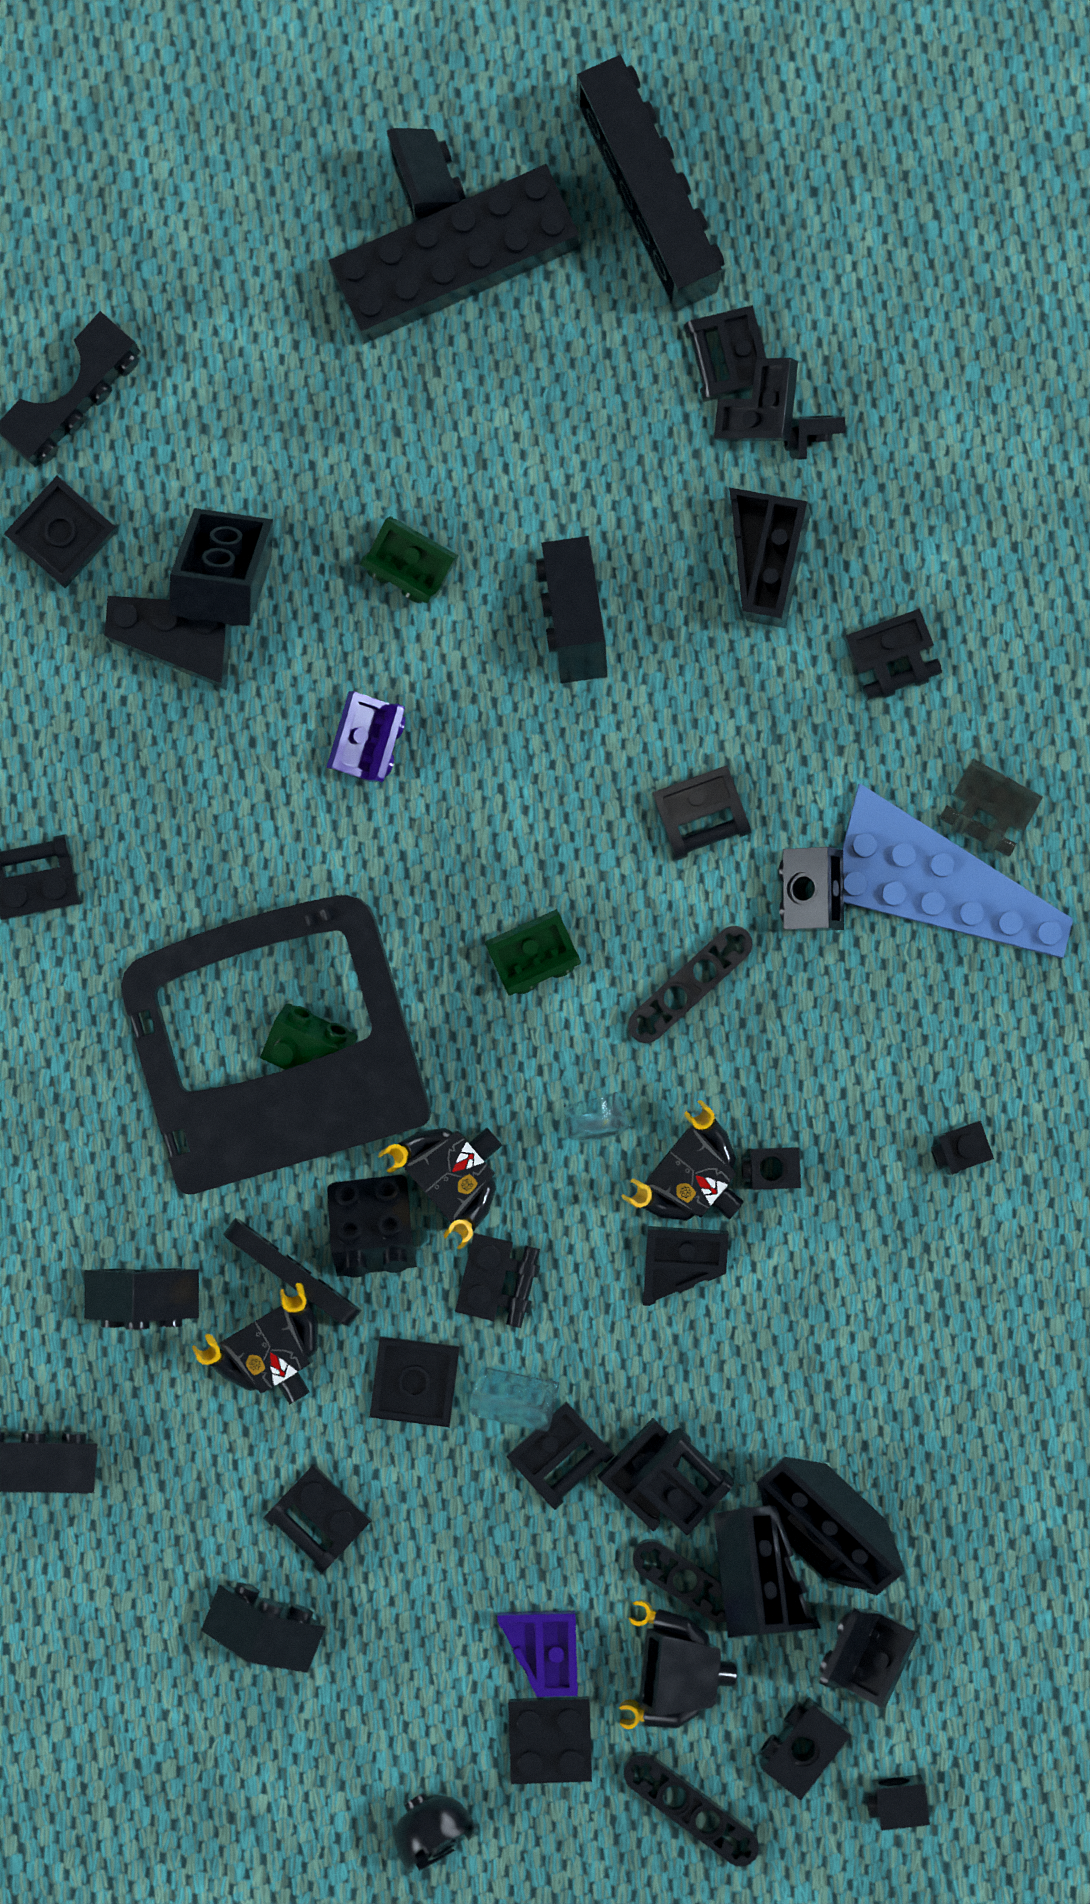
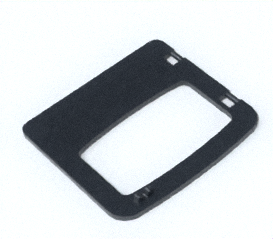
(293, 1113)

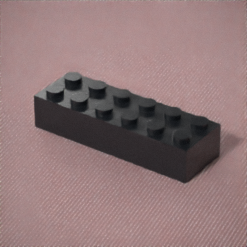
(648, 182)
(455, 253)

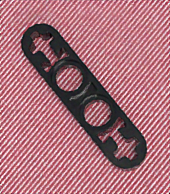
(693, 988)
(291, 1272)
(686, 1813)

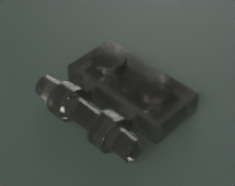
(996, 796)

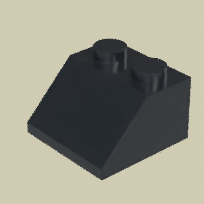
(423, 170)

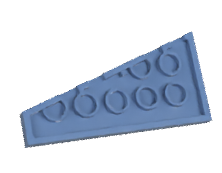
(921, 876)

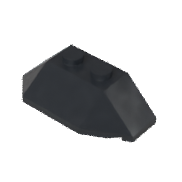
(832, 1525)

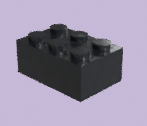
(221, 567)

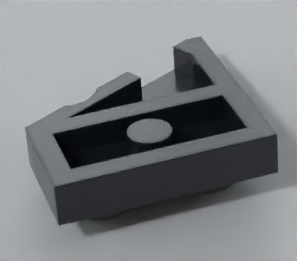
(682, 1259)
(628, 1463)

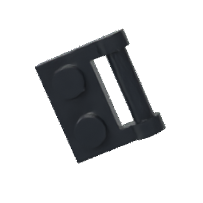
(740, 348)
(696, 800)
(42, 889)
(547, 1449)
(673, 1491)
(327, 1508)

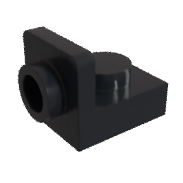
(818, 428)
(961, 1148)

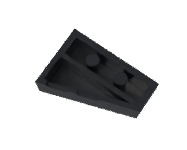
(769, 552)
(573, 609)
(187, 645)
(47, 1463)
(758, 1576)

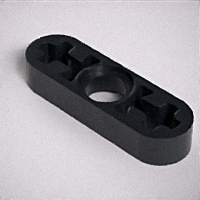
(654, 1572)

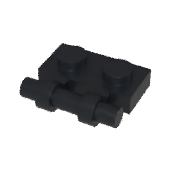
(889, 642)
(485, 1277)

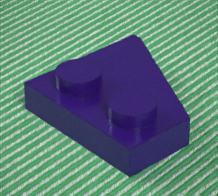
(545, 1649)

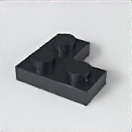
(770, 409)

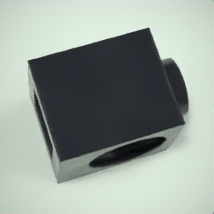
(790, 1168)
(899, 1802)

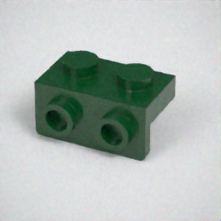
(408, 561)
(533, 953)
(303, 1037)

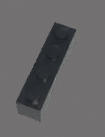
(38, 427)

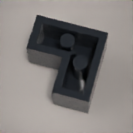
(139, 1296)
(263, 1629)

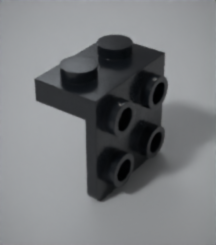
(370, 1226)
(868, 1655)

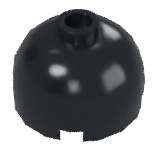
(431, 1830)

